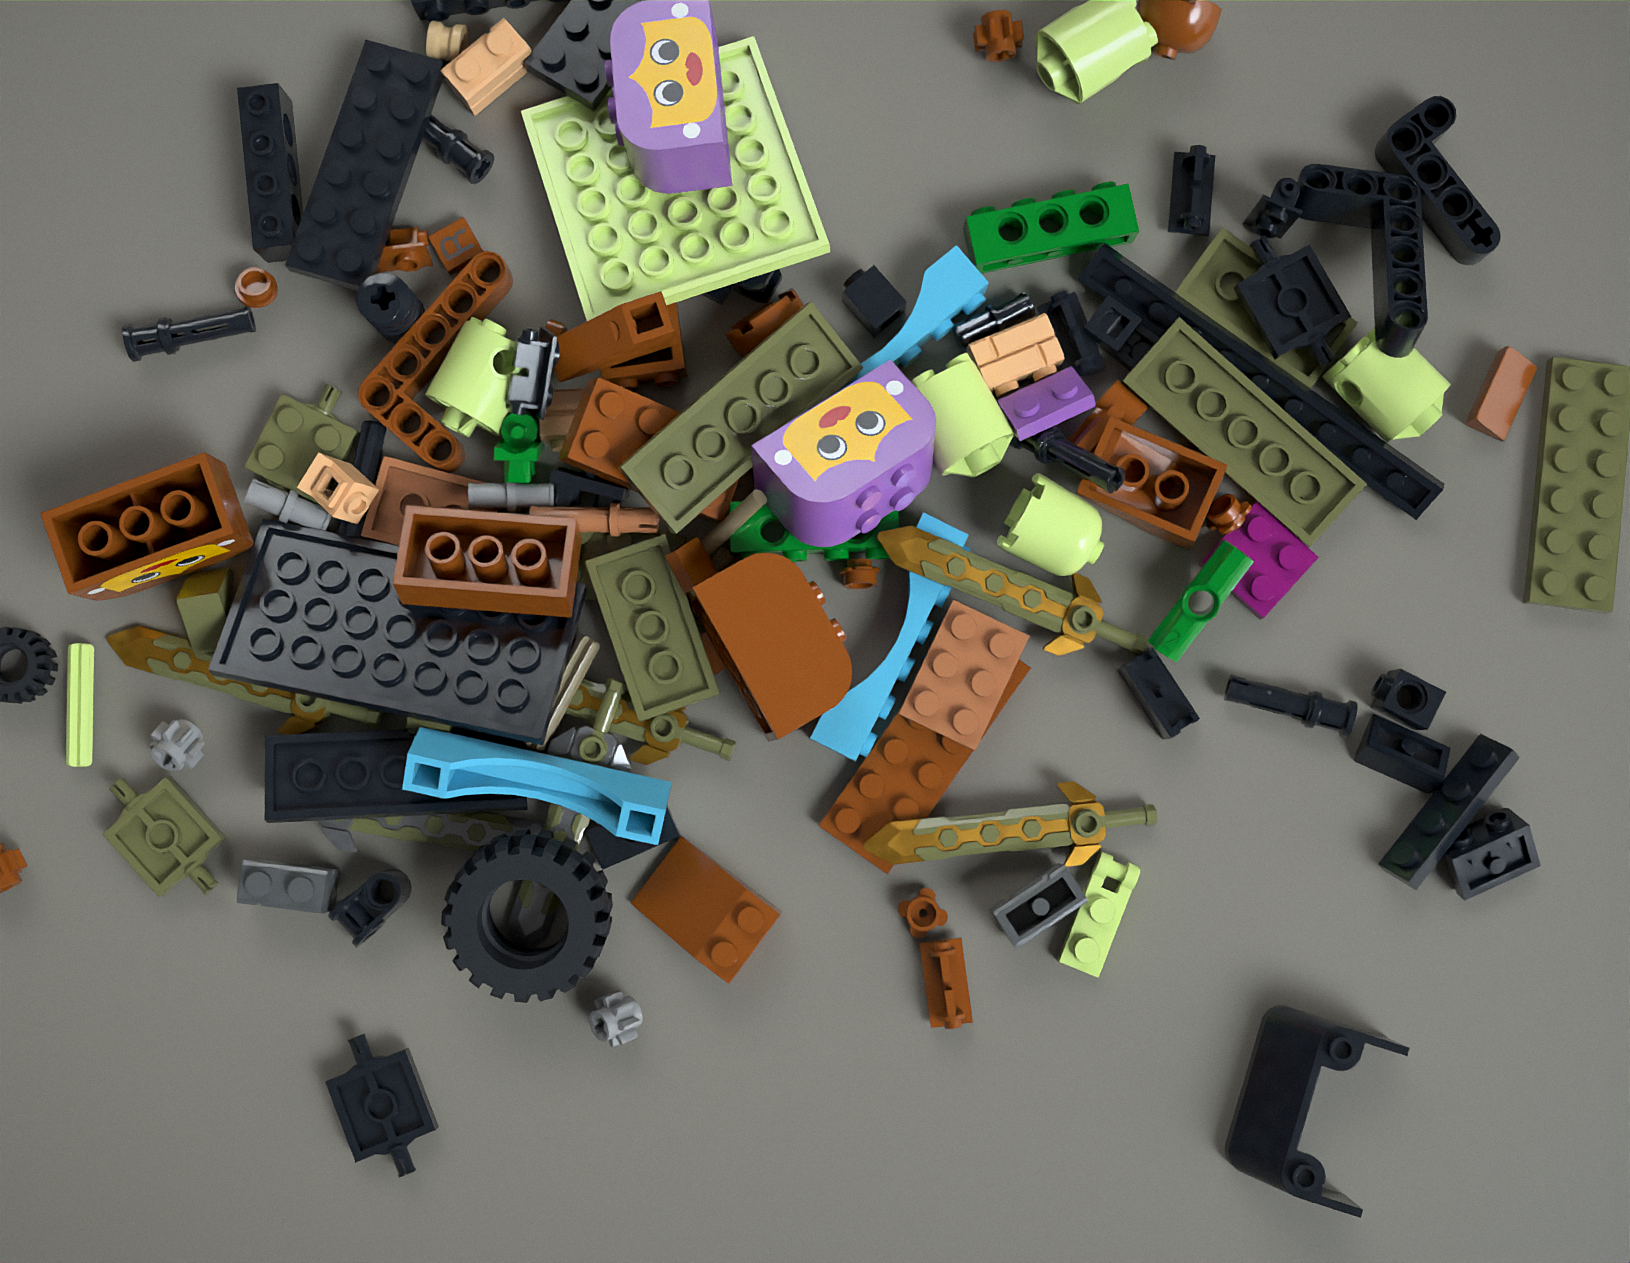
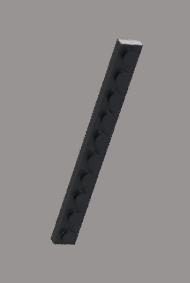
(1357, 447)

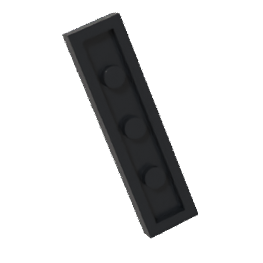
(1448, 811)

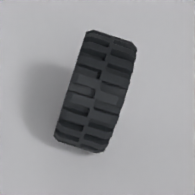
(510, 966)

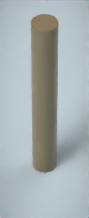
(733, 521)

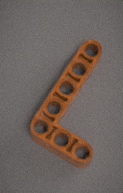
(430, 357)

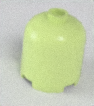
(1053, 529)

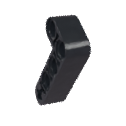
(1445, 183)

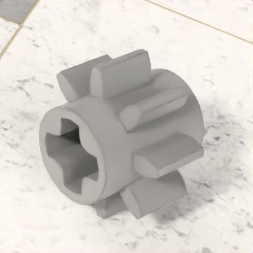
(177, 745)
(615, 1018)

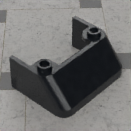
(1278, 1097)

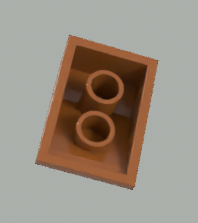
(1164, 483)
(706, 909)

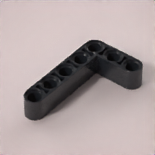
(1393, 212)

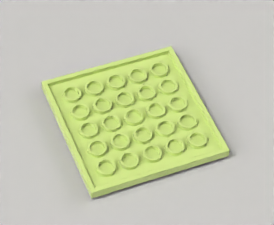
(642, 241)

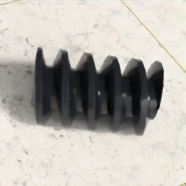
(389, 305)

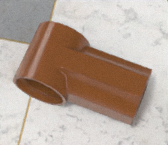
(1116, 402)

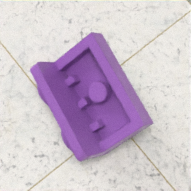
(1046, 403)

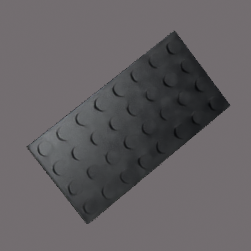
(328, 625)

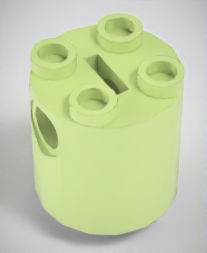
(1092, 47)
(475, 379)
(1390, 393)
(969, 422)

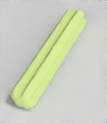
(79, 705)

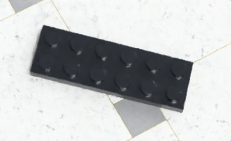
(366, 165)
(359, 778)

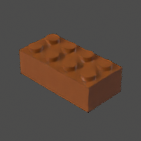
(613, 426)
(488, 561)

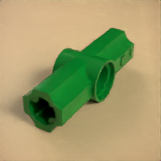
(1217, 578)

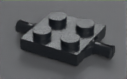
(1292, 302)
(382, 1105)

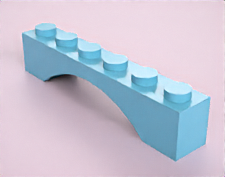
(946, 292)
(850, 723)
(460, 765)

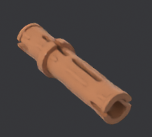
(606, 519)

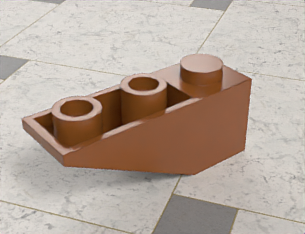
(616, 337)

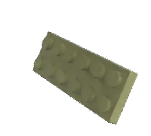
(1246, 430)
(712, 437)
(1579, 486)

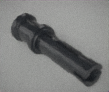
(456, 149)
(167, 331)
(1052, 447)
(1309, 708)

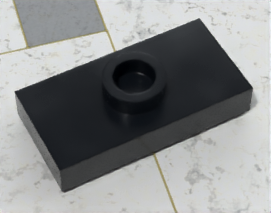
(615, 849)

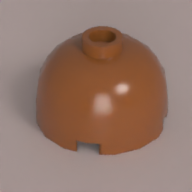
(1180, 24)
(762, 322)

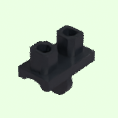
(571, 483)

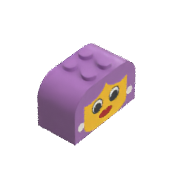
(669, 95)
(848, 459)

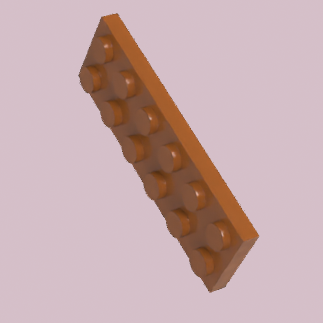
(901, 778)

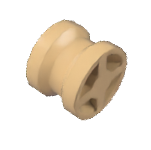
(446, 42)

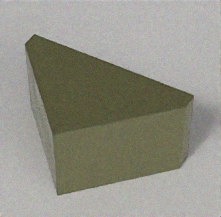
(205, 607)

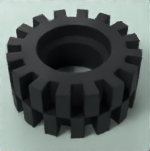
(38, 668)

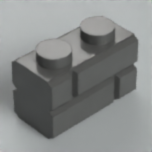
(288, 885)
(1038, 905)

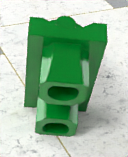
(519, 447)

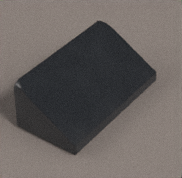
(1402, 754)

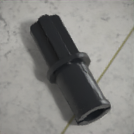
(994, 319)

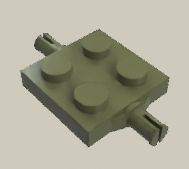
(294, 439)
(164, 836)

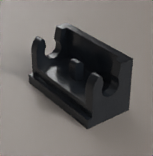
(1158, 694)

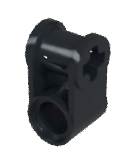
(366, 910)

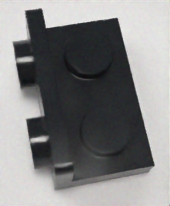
(1491, 853)

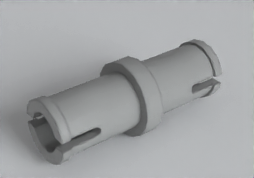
(510, 495)
(287, 505)

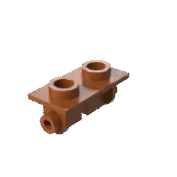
(406, 251)
(946, 983)

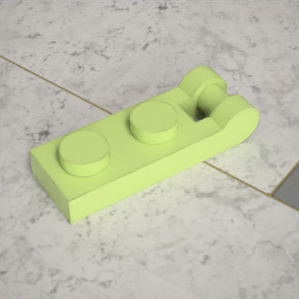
(1099, 918)

